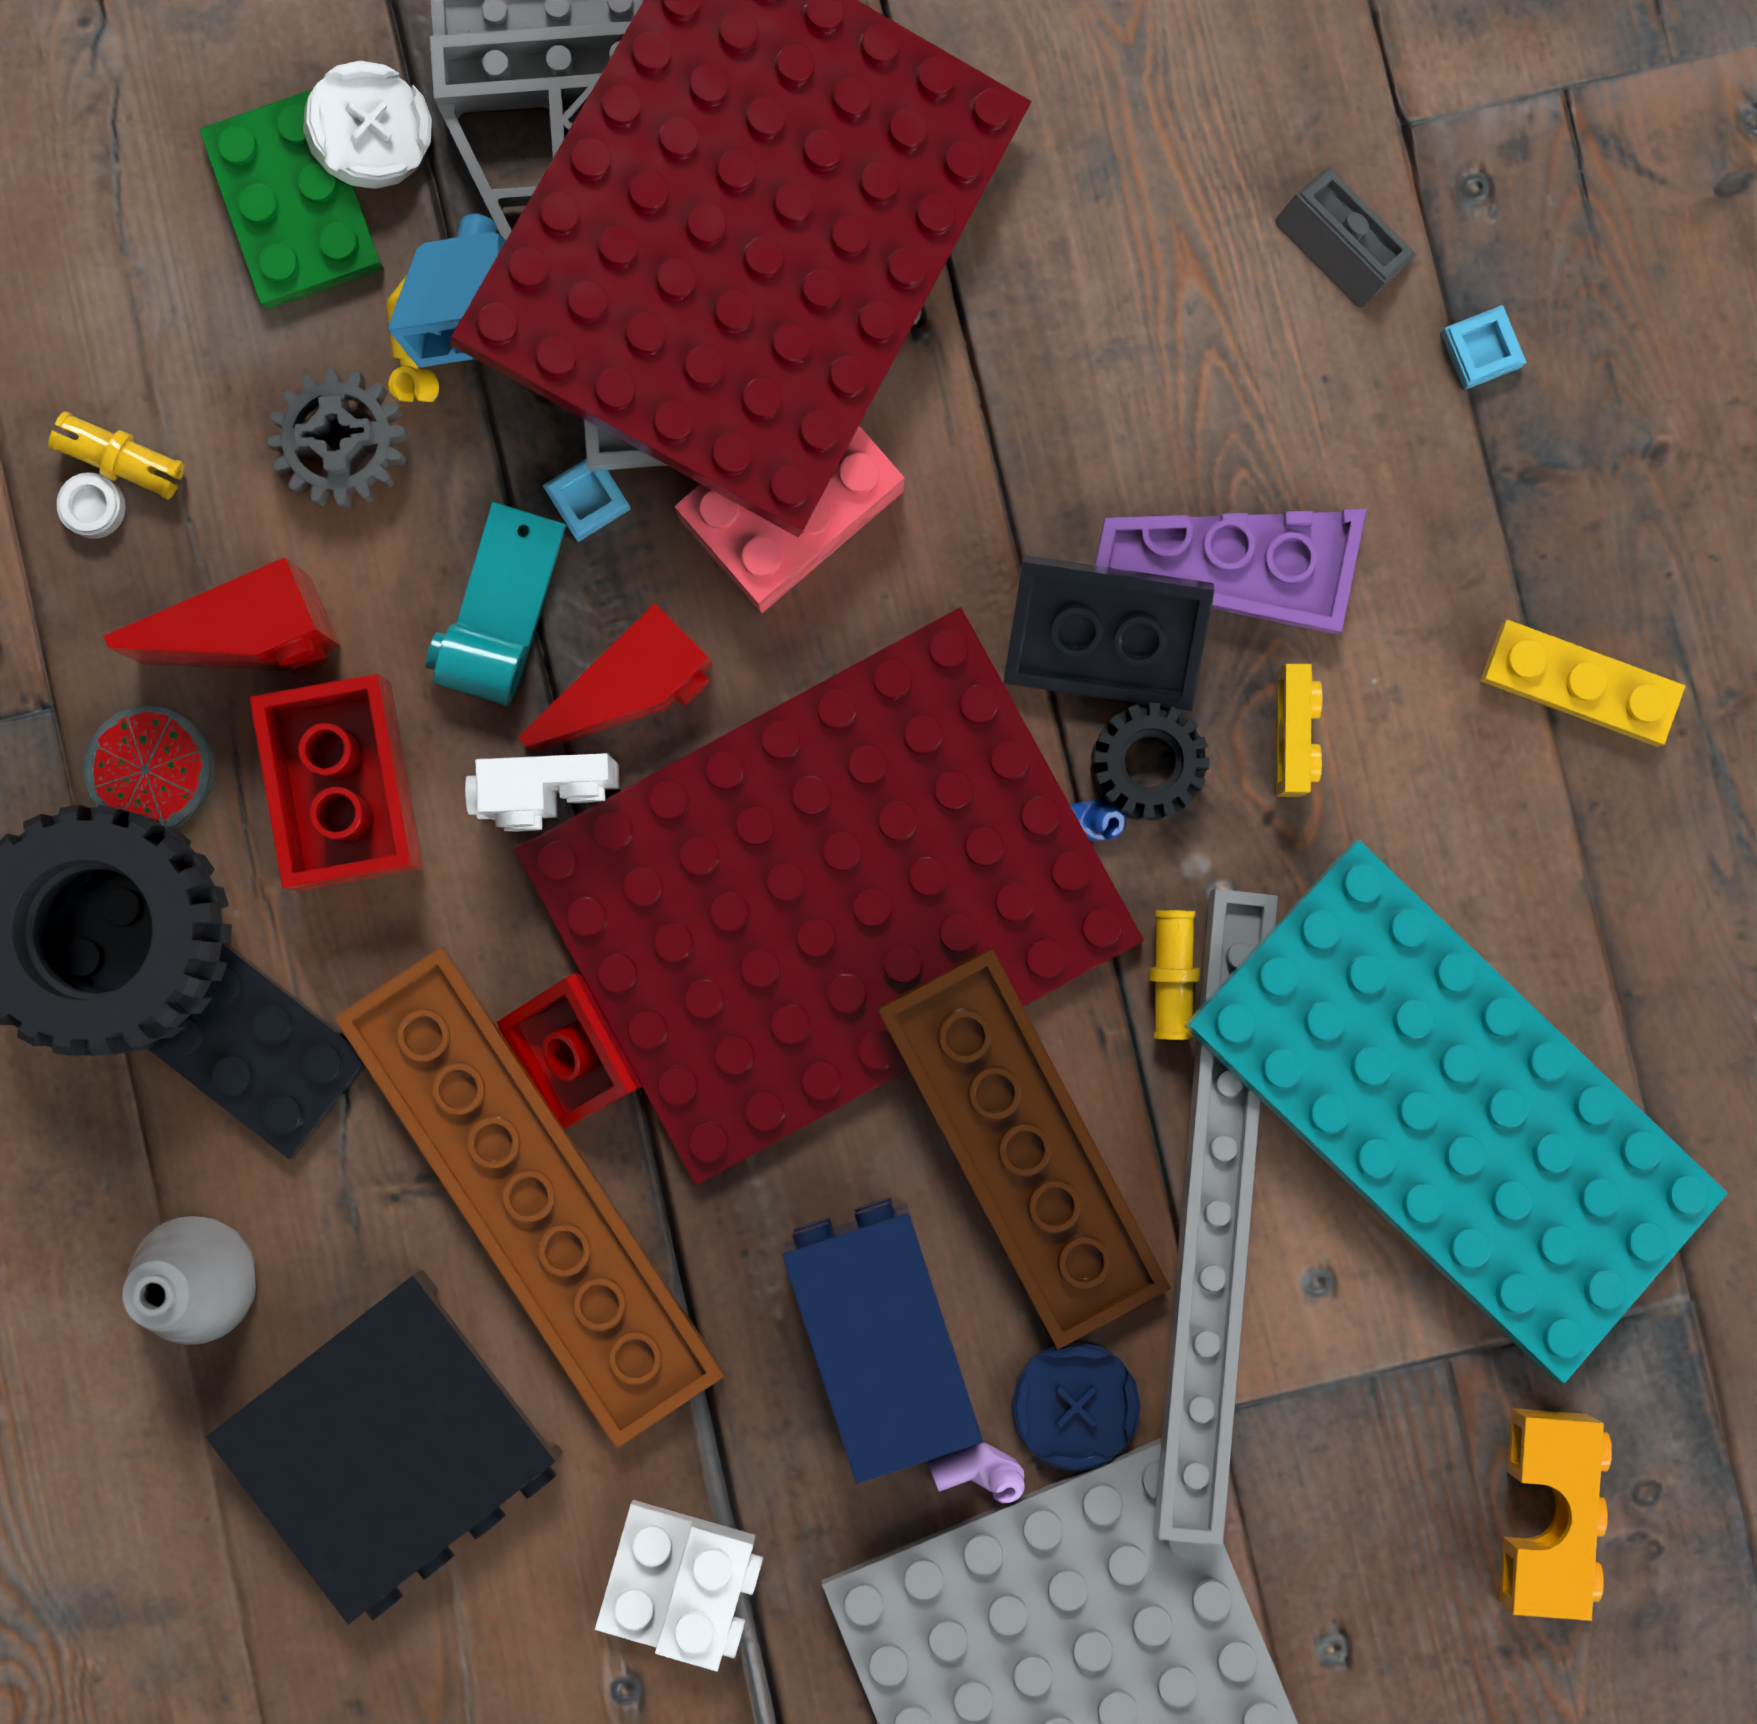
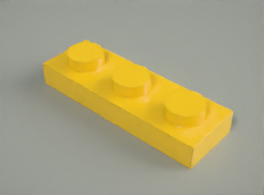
(1582, 683)

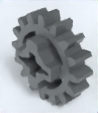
(334, 412)

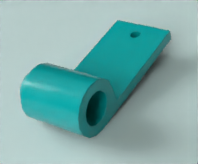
(500, 607)

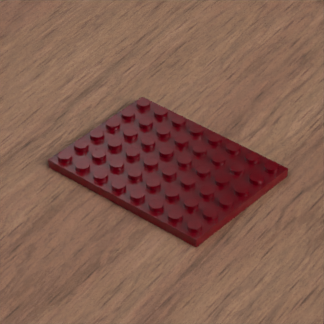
(743, 237)
(812, 871)

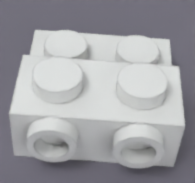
(525, 789)
(679, 1585)

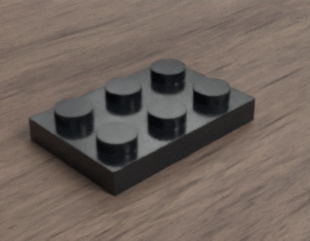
(1108, 632)

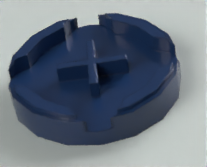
(1075, 1405)

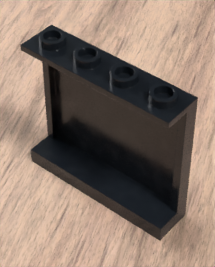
(384, 1450)

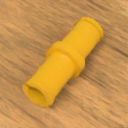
(116, 455)
(1174, 973)

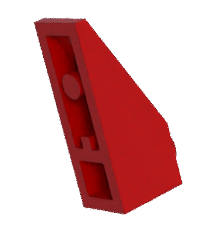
(630, 680)

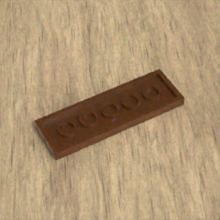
(1023, 1147)

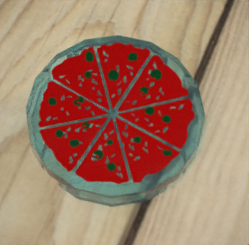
(150, 764)

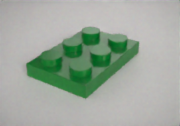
(288, 213)

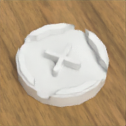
(367, 125)

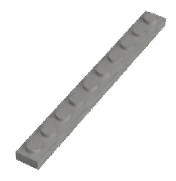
(1210, 1256)

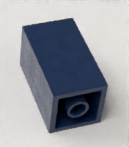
(880, 1340)

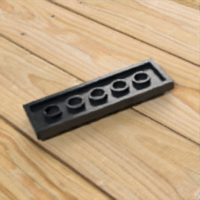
(247, 1049)

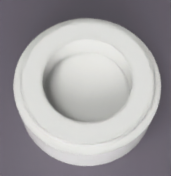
(91, 505)

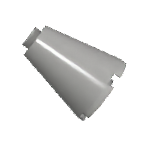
(190, 1280)

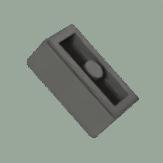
(1344, 237)

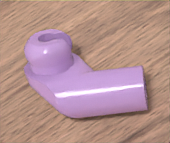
(984, 1466)

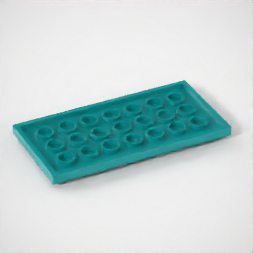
(1456, 1111)

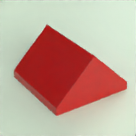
(569, 1050)

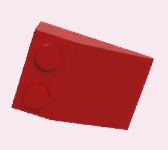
(252, 623)

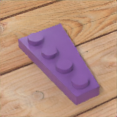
(1262, 566)

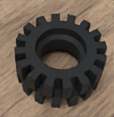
(1172, 730)

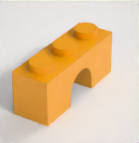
(1557, 1569)

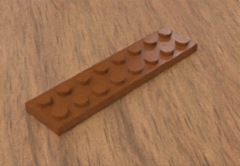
(530, 1196)

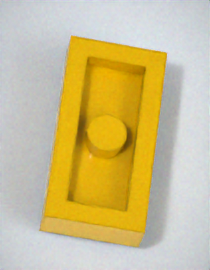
(1297, 703)

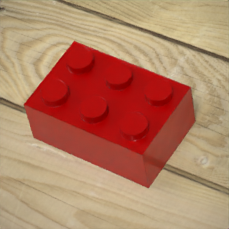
(336, 783)

